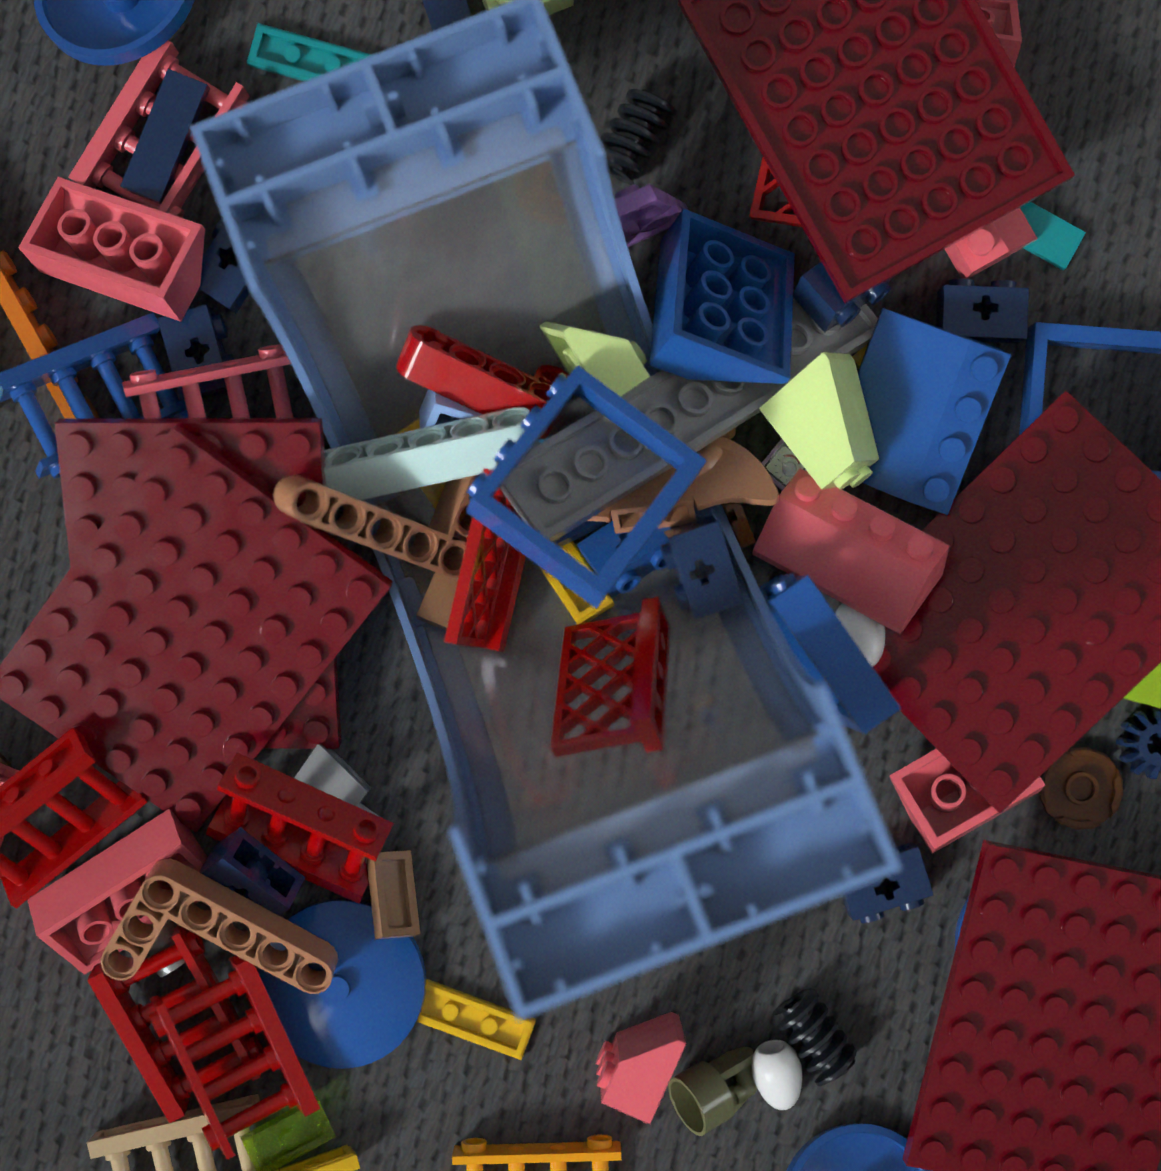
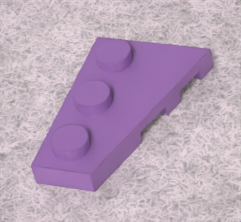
(645, 212)

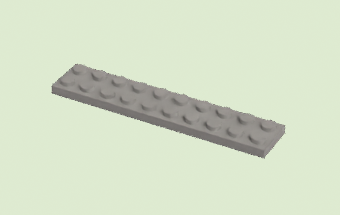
(600, 463)

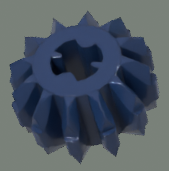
(1137, 741)

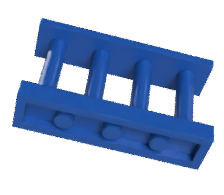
(61, 368)

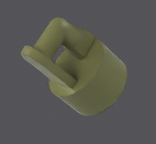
(703, 1096)

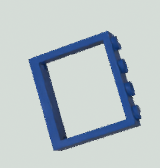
(1077, 336)
(535, 545)
(828, 651)

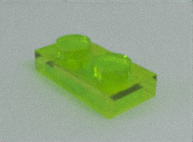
(286, 1138)

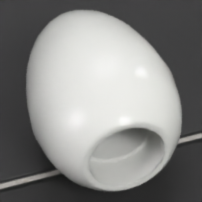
(864, 631)
(777, 1073)

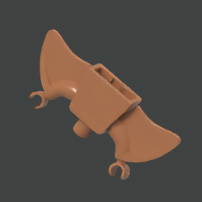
(727, 477)

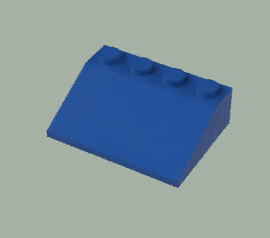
(722, 304)
(926, 406)

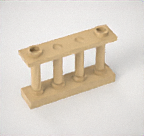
(158, 1133)

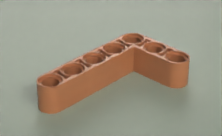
(394, 530)
(218, 928)

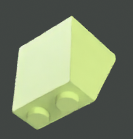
(826, 421)

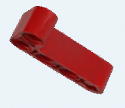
(471, 375)

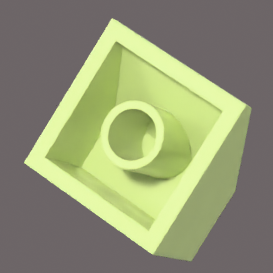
(605, 357)

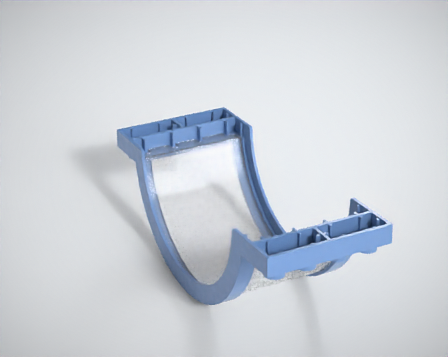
(479, 203)

